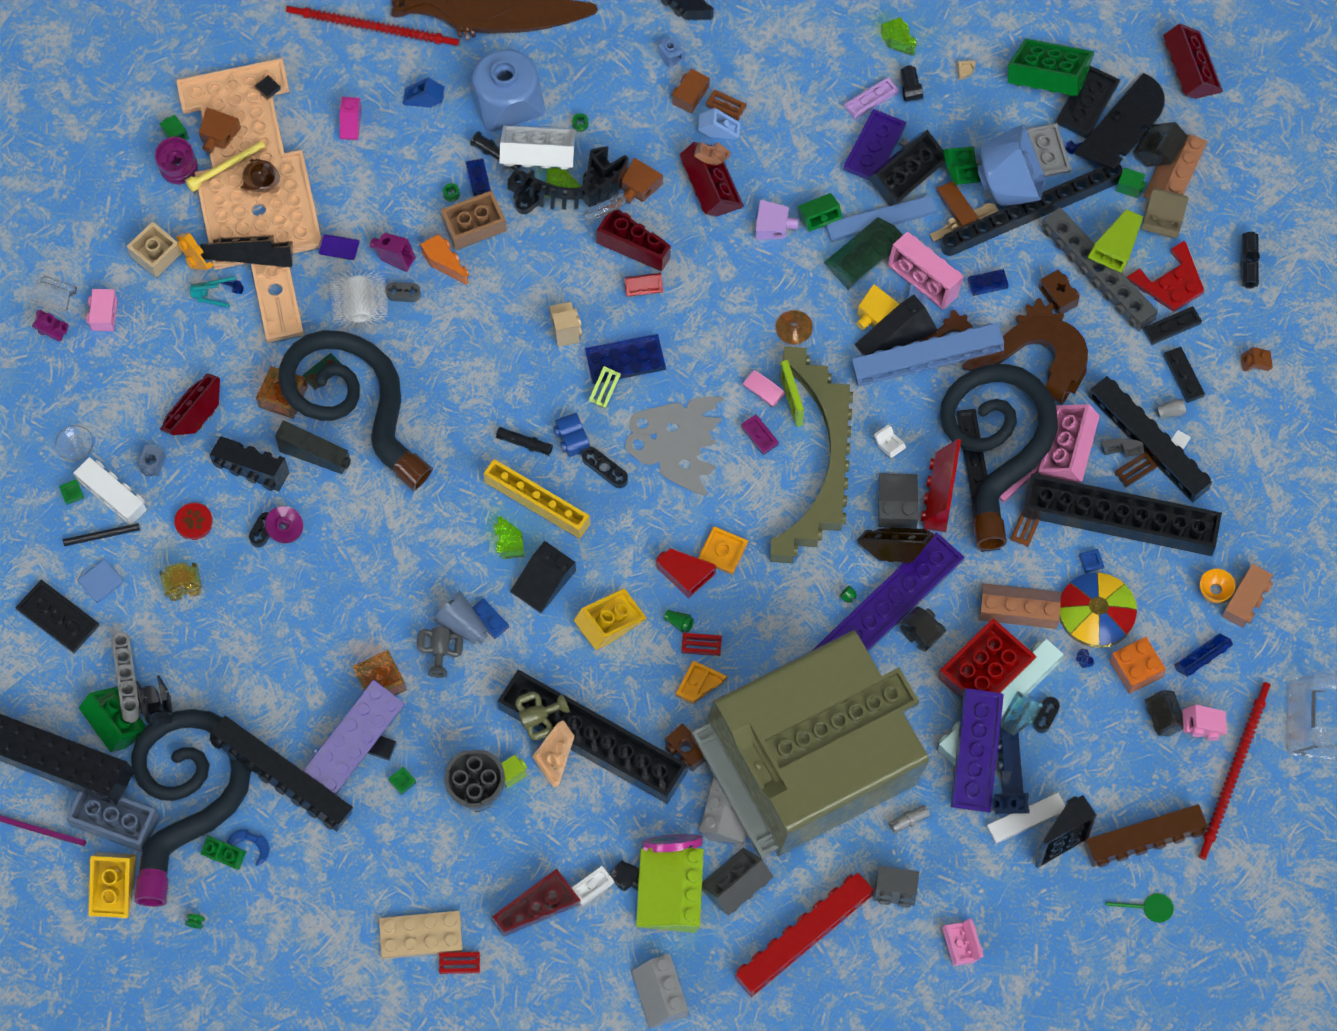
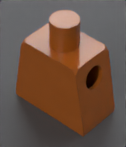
(217, 129)
(640, 181)

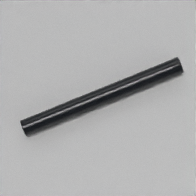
(101, 534)

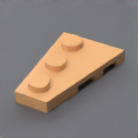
(554, 752)

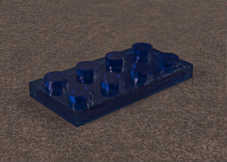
(626, 357)

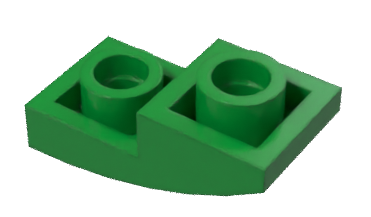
(223, 852)

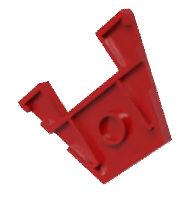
(1175, 287)

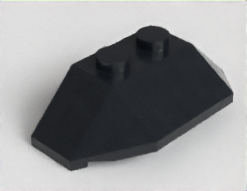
(691, 9)

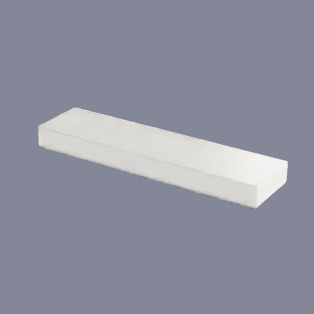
(1020, 822)

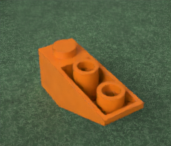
(439, 256)

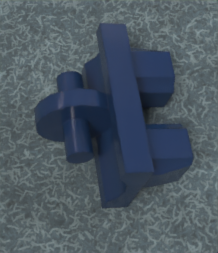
(1011, 803)

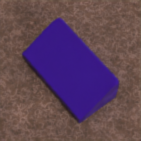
(338, 247)

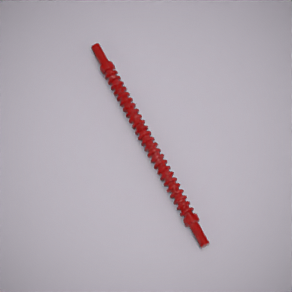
(438, 38)
(1259, 705)

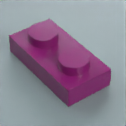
(759, 434)

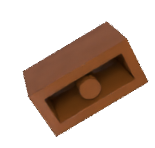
(691, 90)

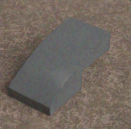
(1129, 446)

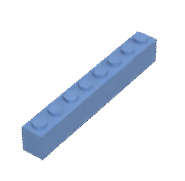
(928, 354)

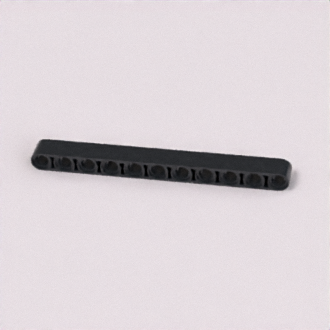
(1025, 214)

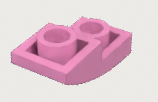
(764, 388)

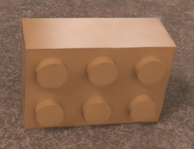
(473, 220)

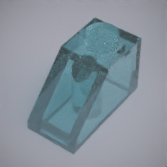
(1020, 713)

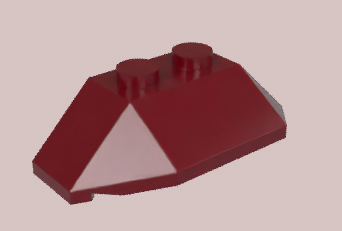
(193, 407)

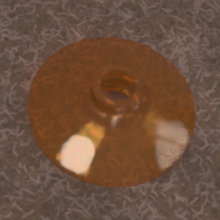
(794, 334)

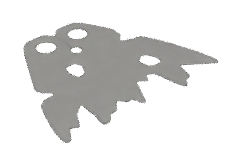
(677, 445)

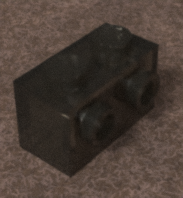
(1165, 713)

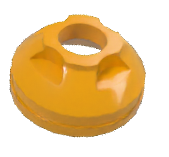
(1220, 578)

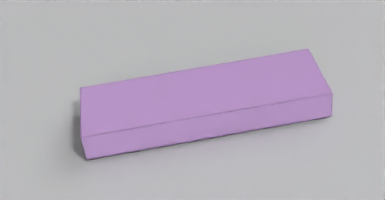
(871, 98)

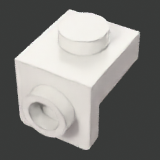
(889, 442)

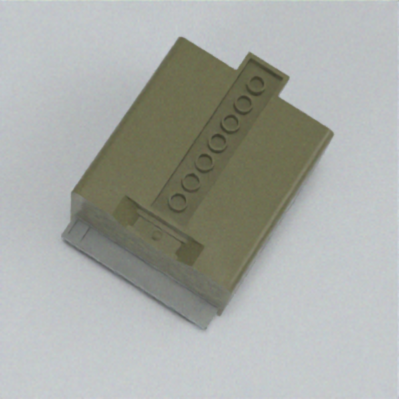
(812, 744)

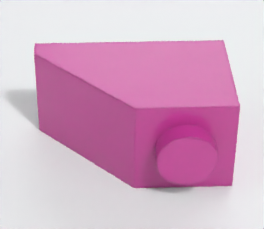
(350, 118)

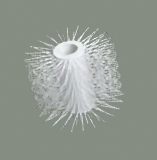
(359, 299)

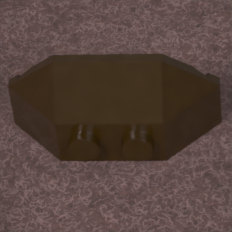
(895, 543)

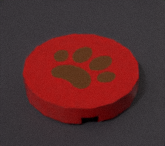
(193, 521)

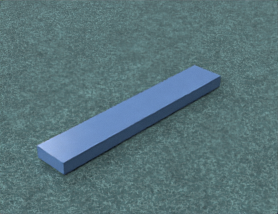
(893, 214)

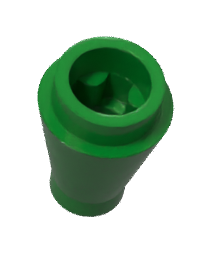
(681, 621)

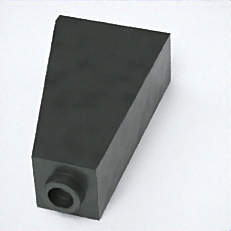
(311, 448)

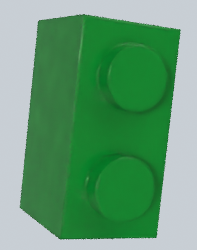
(820, 212)

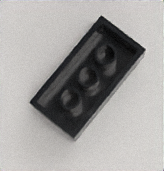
(908, 168)

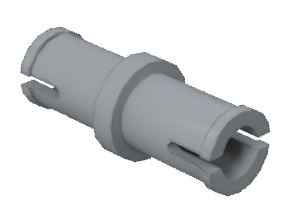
(909, 819)

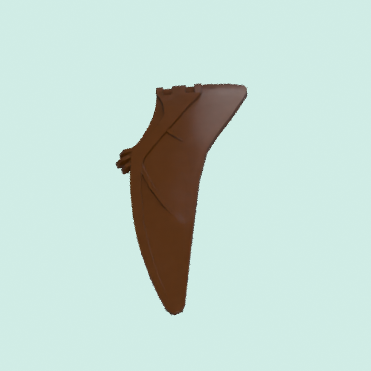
(497, 15)

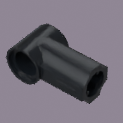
(911, 88)

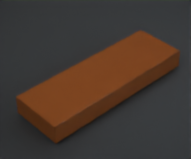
(957, 203)

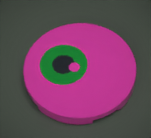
(673, 842)

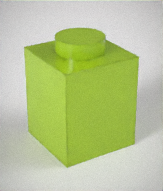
(513, 770)

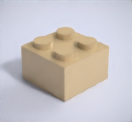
(154, 249)

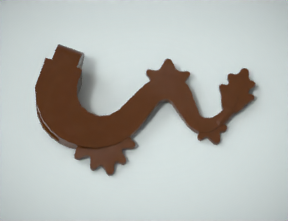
(1035, 328)

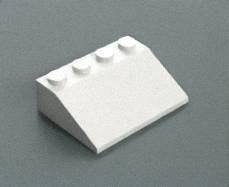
(537, 147)

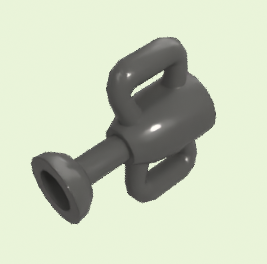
(439, 647)

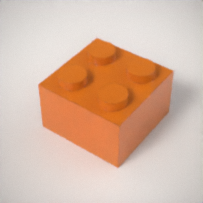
(1137, 665)

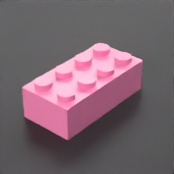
(925, 270)
(1071, 444)

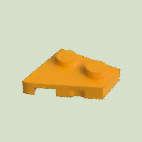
(192, 252)
(699, 682)

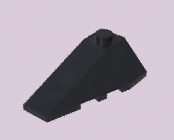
(900, 327)

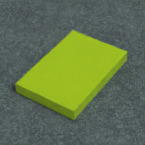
(791, 393)

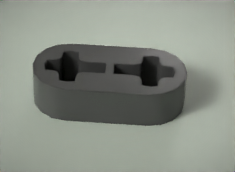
(403, 292)

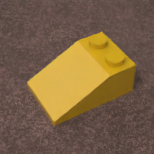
(609, 618)
(111, 884)

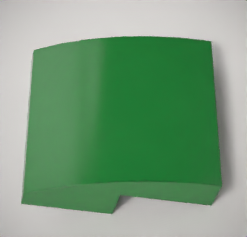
(962, 165)

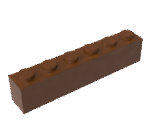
(1145, 835)

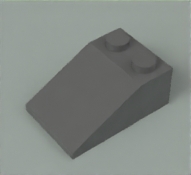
(898, 500)

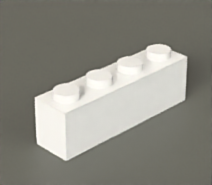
(110, 491)

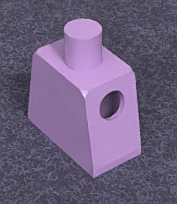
(773, 221)

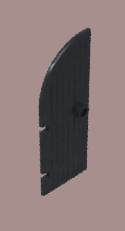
(1124, 123)

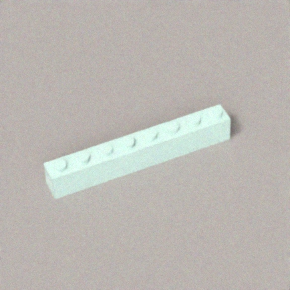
(1047, 659)

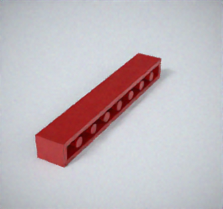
(804, 934)

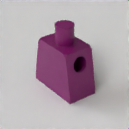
(394, 251)

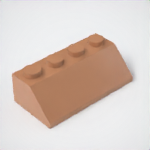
(1179, 174)
(1020, 606)

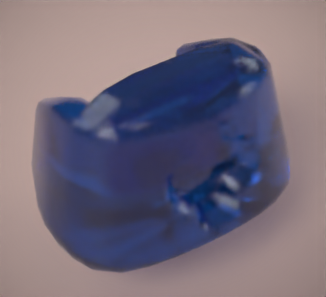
(1084, 659)

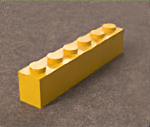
(537, 499)

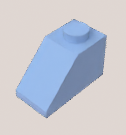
(718, 125)

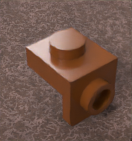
(1256, 358)

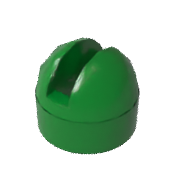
(847, 594)

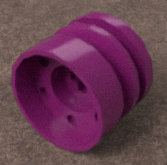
(173, 152)

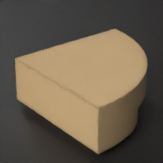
(965, 68)

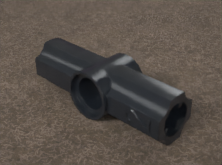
(1250, 269)

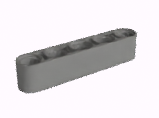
(125, 684)

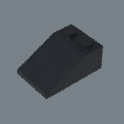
(543, 577)

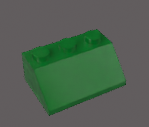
(105, 717)

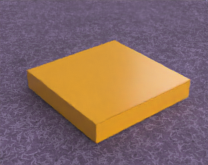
(723, 550)

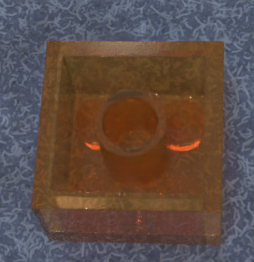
(271, 397)
(382, 670)

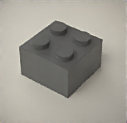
(896, 886)

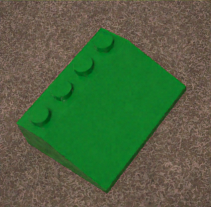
(1050, 67)

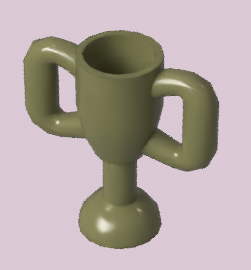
(538, 714)

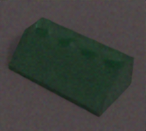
(863, 252)

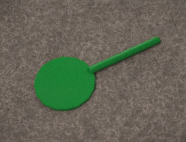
(1156, 907)

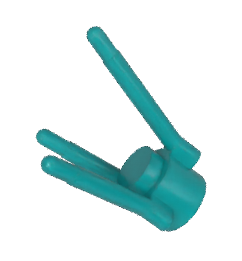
(200, 290)

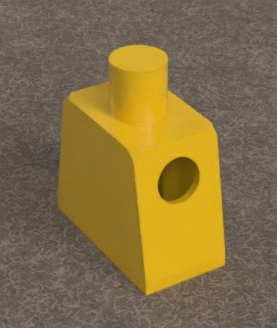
(874, 307)

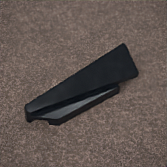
(250, 250)

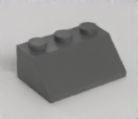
(736, 881)

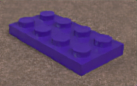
(874, 144)

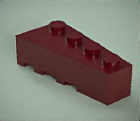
(633, 240)
(541, 901)

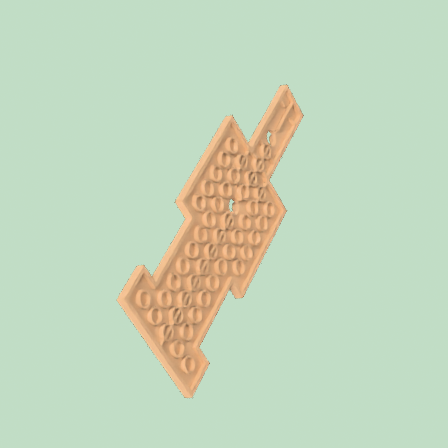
(229, 209)

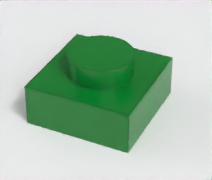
(71, 492)
(402, 780)

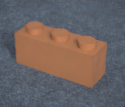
(1248, 596)

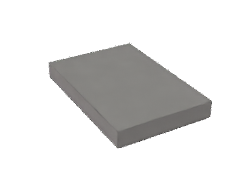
(1050, 149)

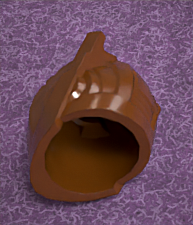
(259, 176)

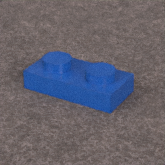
(492, 620)

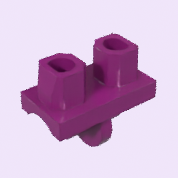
(50, 326)

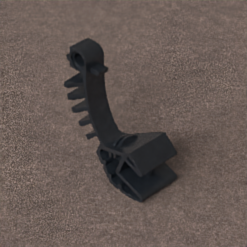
(598, 182)

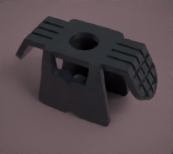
(150, 703)

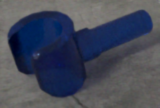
(1072, 147)
(237, 286)

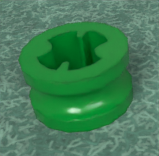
(578, 117)
(448, 188)
(194, 921)

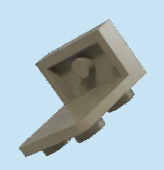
(1165, 213)

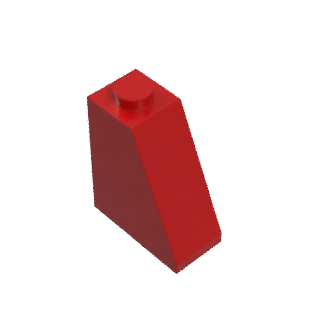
(685, 570)

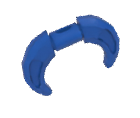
(261, 843)

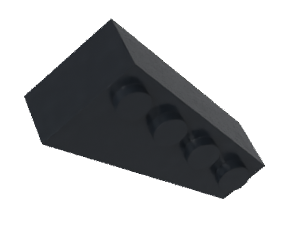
(250, 463)

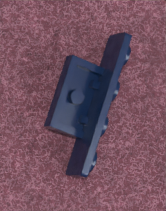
(1010, 762)

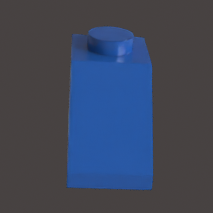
(424, 93)

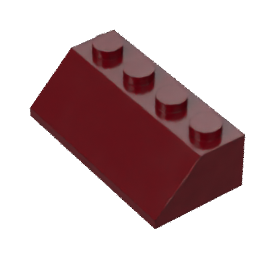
(1192, 62)
(711, 184)

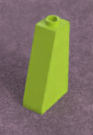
(1117, 242)

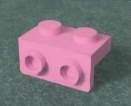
(963, 943)

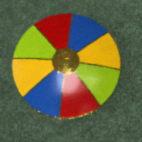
(1097, 610)

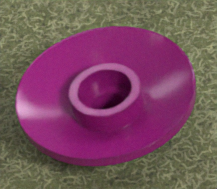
(288, 517)

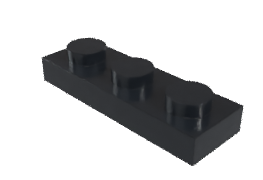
(1183, 374)

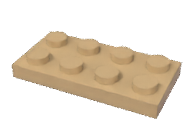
(420, 934)

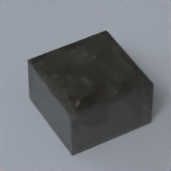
(1160, 144)

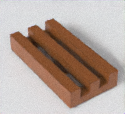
(725, 107)
(1021, 540)

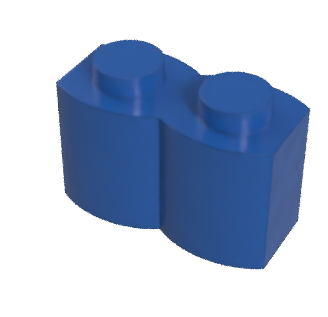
(572, 434)

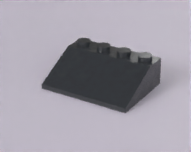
(1068, 831)

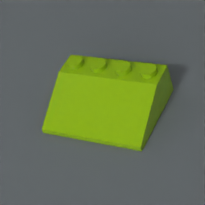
(670, 890)

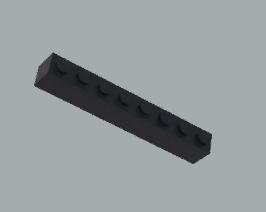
(1158, 444)
(280, 773)

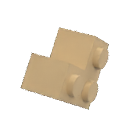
(565, 324)

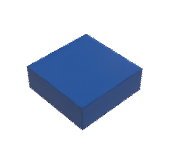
(1091, 561)

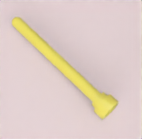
(195, 182)

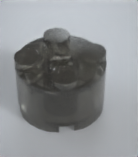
(922, 628)

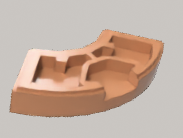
(712, 154)

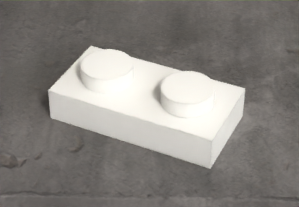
(593, 885)

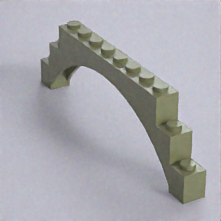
(827, 508)

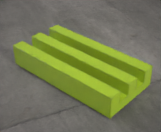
(610, 371)

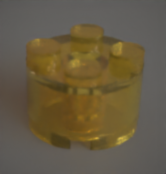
(180, 581)

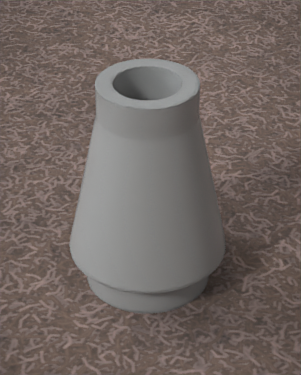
(1172, 408)

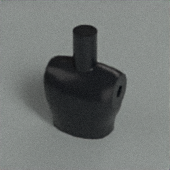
(625, 876)

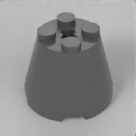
(474, 779)

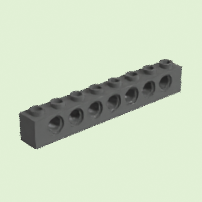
(1121, 285)

